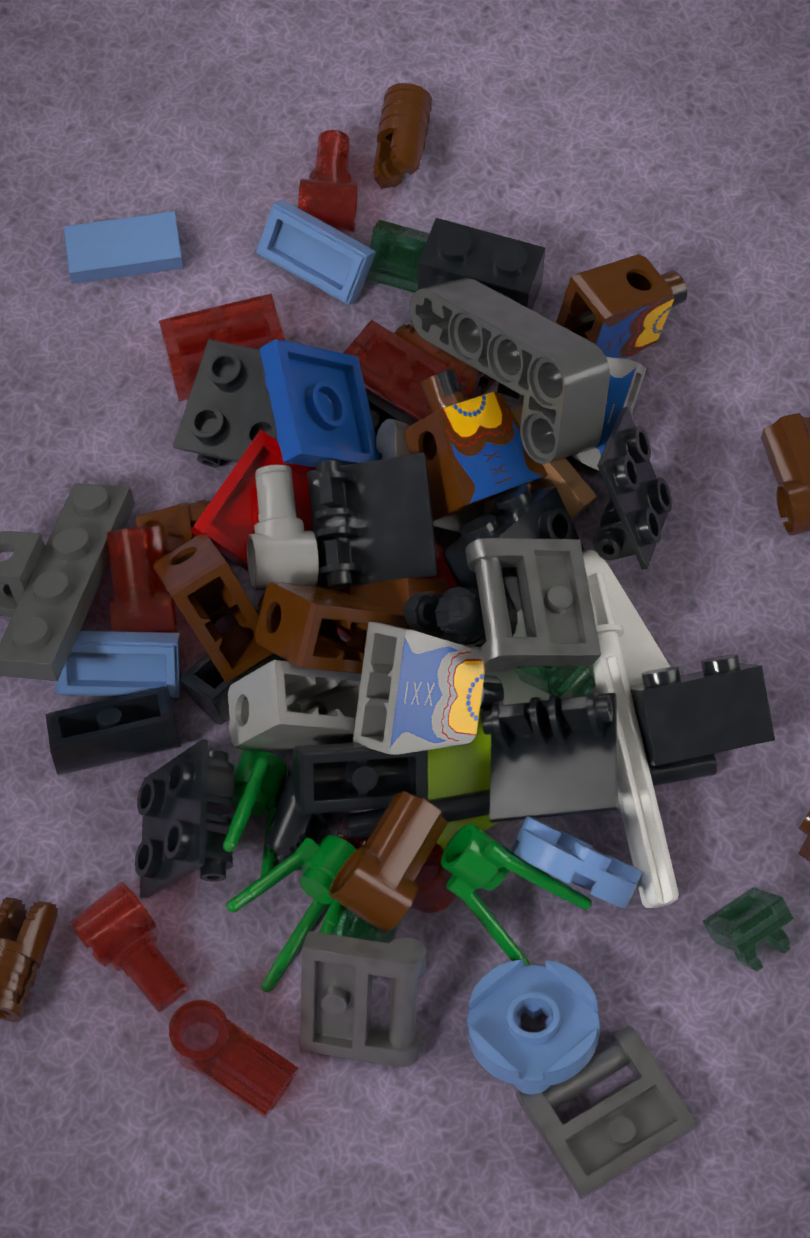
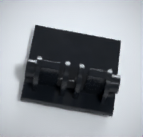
(226, 405)
(638, 498)
(372, 521)
(552, 756)
(185, 819)

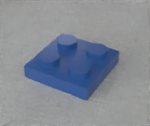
(318, 404)

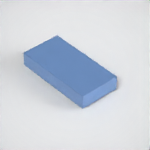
(123, 247)
(315, 252)
(121, 664)

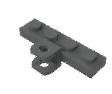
(56, 580)

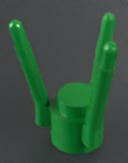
(256, 788)
(483, 863)
(319, 868)

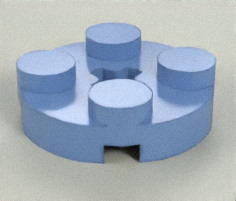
(576, 862)
(541, 1057)

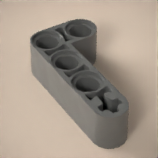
(549, 365)

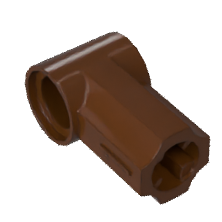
(789, 455)
(381, 875)

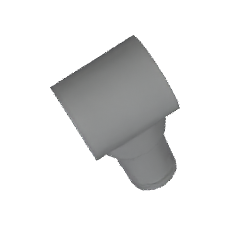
(280, 545)

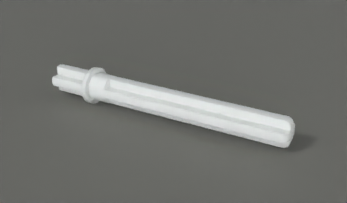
(635, 785)

